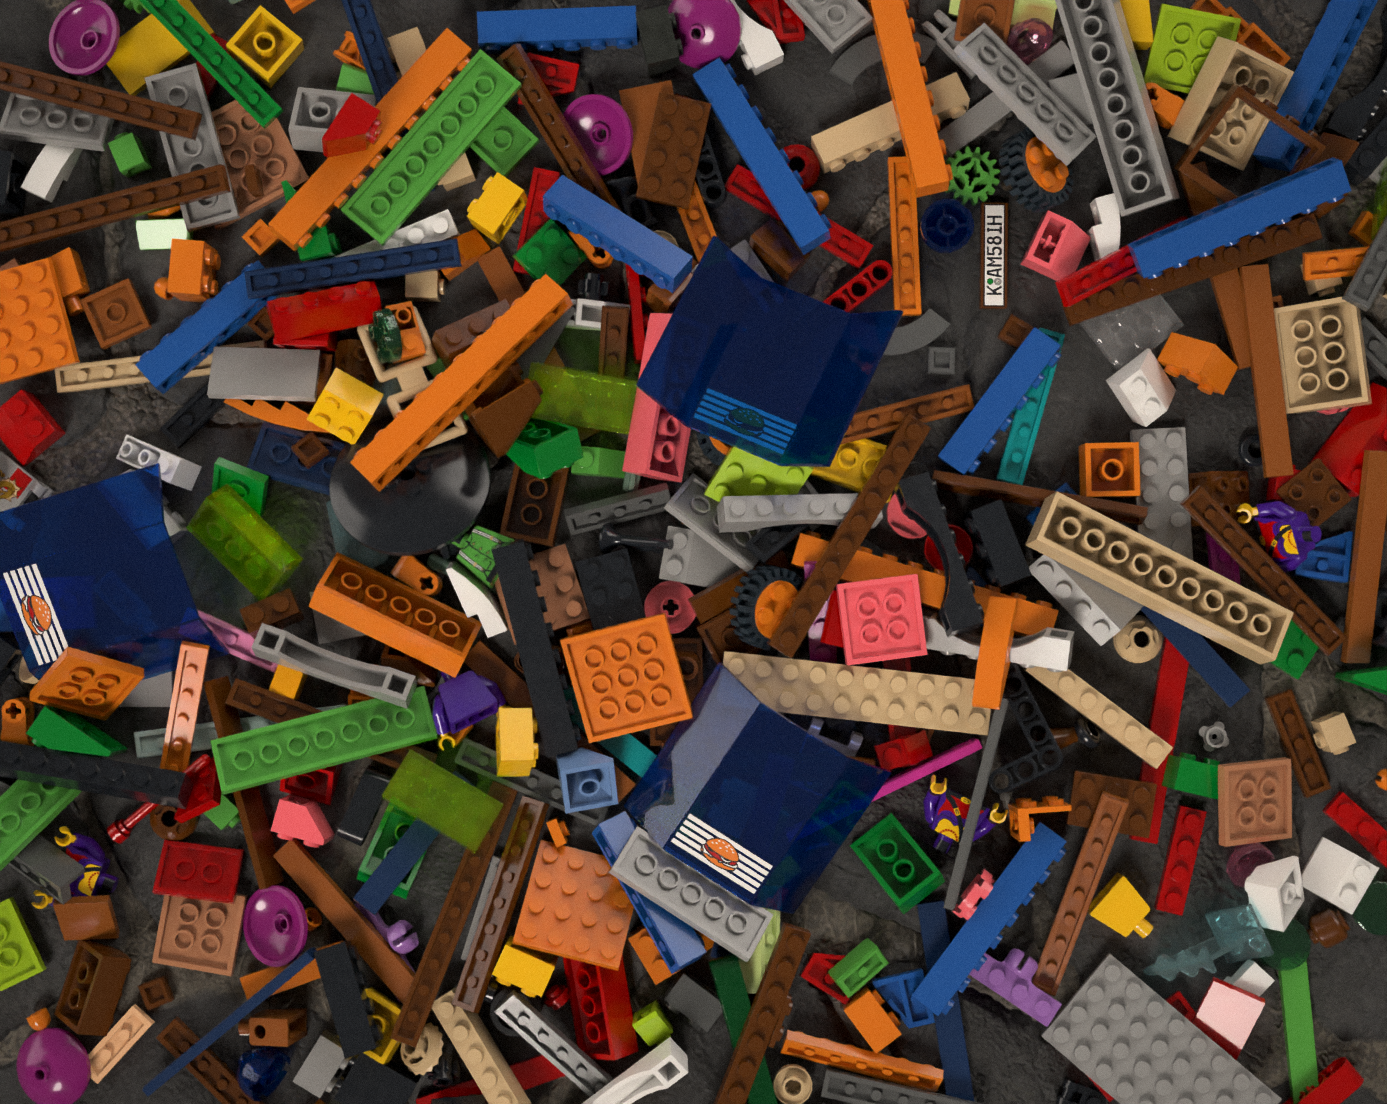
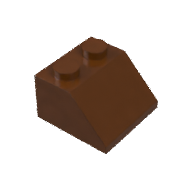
(778, 249)

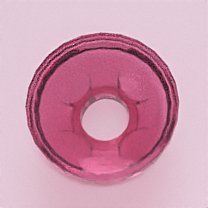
(1034, 42)
(1238, 869)

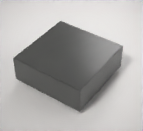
(941, 360)

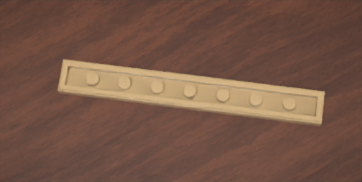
(121, 372)

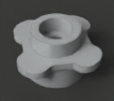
(1221, 736)

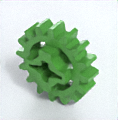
(981, 177)

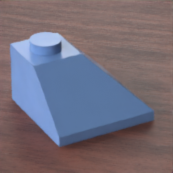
(586, 780)

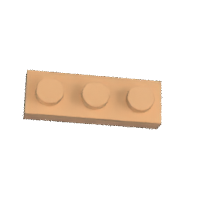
(118, 1042)

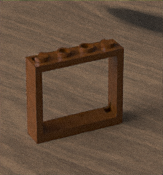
(1267, 110)

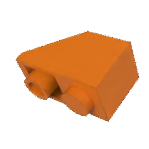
(410, 333)

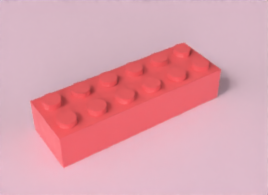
(655, 438)

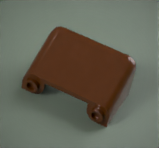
(504, 409)

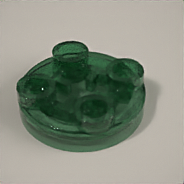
(387, 335)
(1372, 909)
(1289, 947)

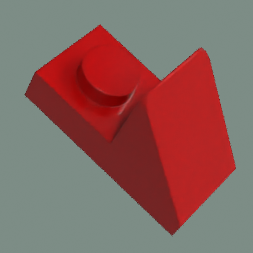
(903, 750)

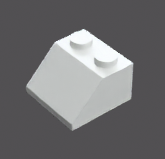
(1143, 388)
(1337, 875)
(1276, 892)

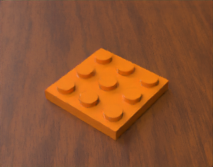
(86, 683)

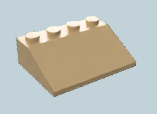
(1241, 126)
(1322, 356)

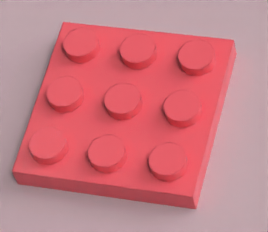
(881, 619)

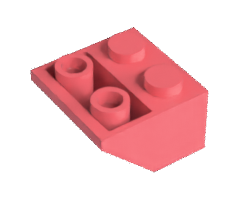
(1056, 247)
(302, 820)

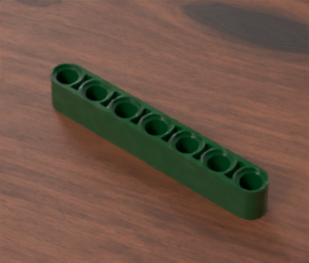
(735, 1008)

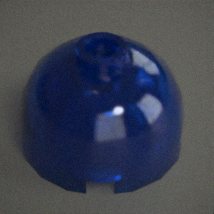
(946, 226)
(261, 1071)

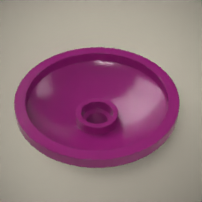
(718, 26)
(84, 37)
(587, 119)
(275, 926)
(63, 1063)

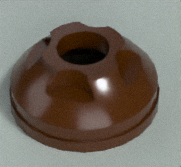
(175, 833)

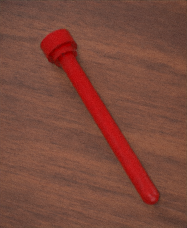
(121, 829)

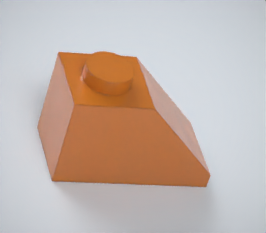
(471, 247)

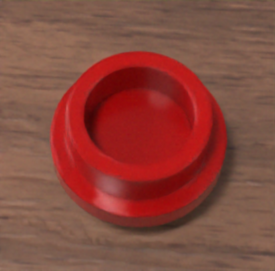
(556, 996)

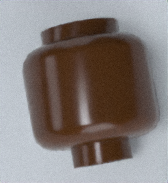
(1328, 928)

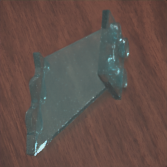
(1236, 937)

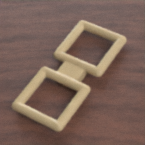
(410, 378)

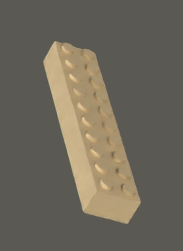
(1159, 578)
(860, 692)

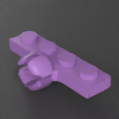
(394, 934)
(1016, 985)

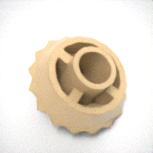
(427, 1052)

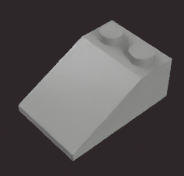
(693, 560)

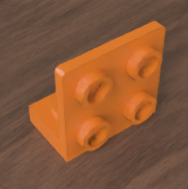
(1021, 824)

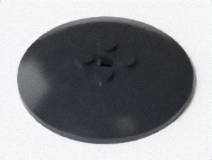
(418, 513)

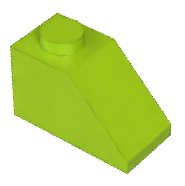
(652, 1024)

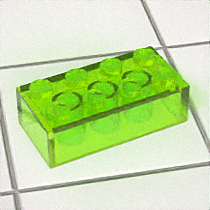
(584, 397)
(244, 542)
(442, 801)

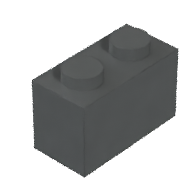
(694, 1001)

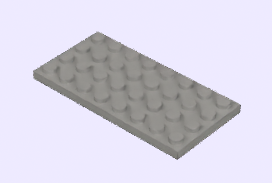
(1145, 1047)

